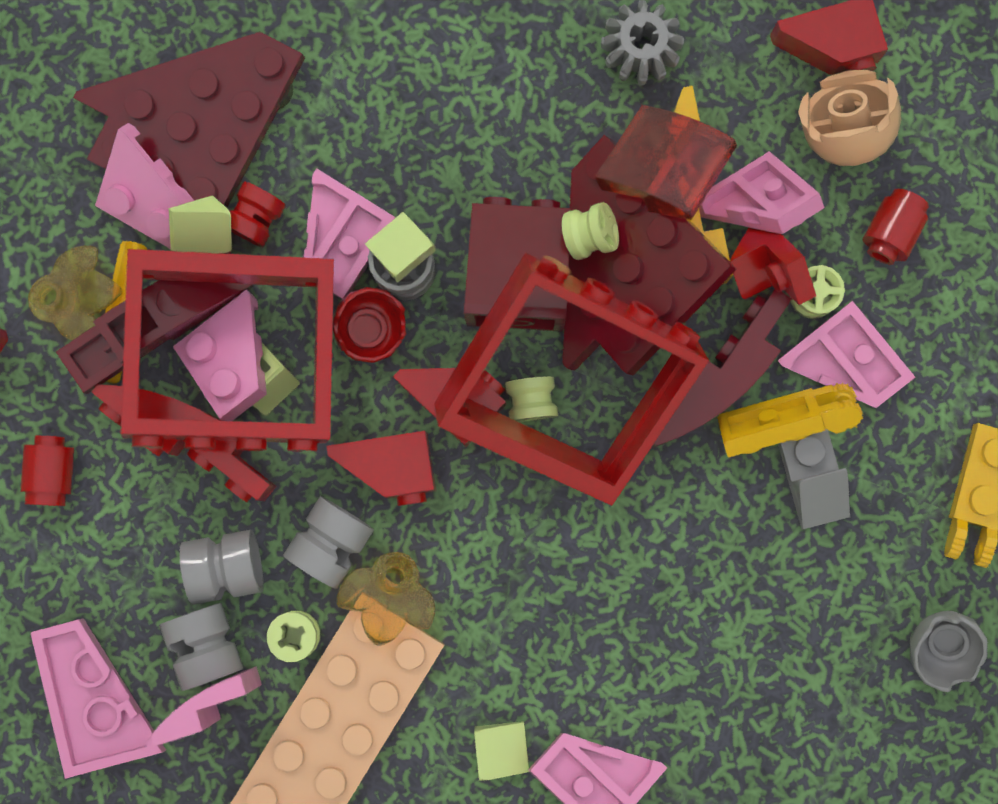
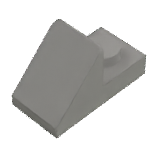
(815, 480)

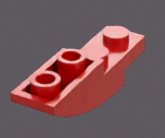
(243, 478)

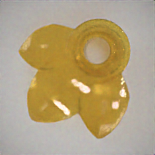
(78, 292)
(384, 603)

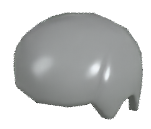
(947, 649)

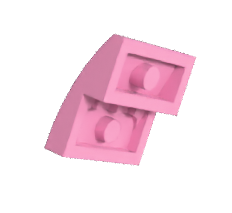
(202, 709)

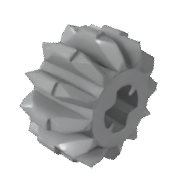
(652, 56)

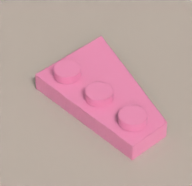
(88, 702)

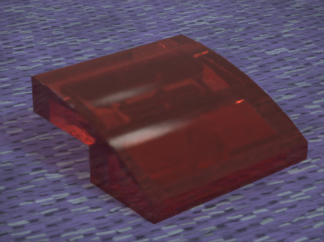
(666, 161)

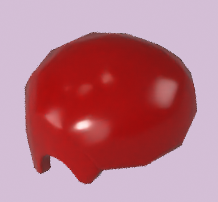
(369, 324)

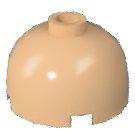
(851, 117)

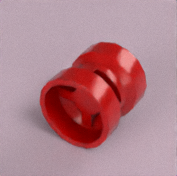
(255, 214)

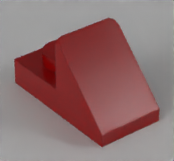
(771, 260)

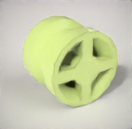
(590, 231)
(829, 293)
(531, 399)
(301, 631)

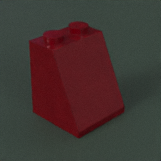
(496, 245)

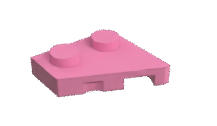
(139, 189)
(762, 197)
(339, 228)
(852, 353)
(227, 357)
(594, 773)

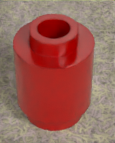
(896, 226)
(47, 471)

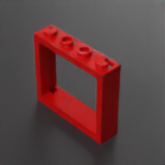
(235, 270)
(537, 450)

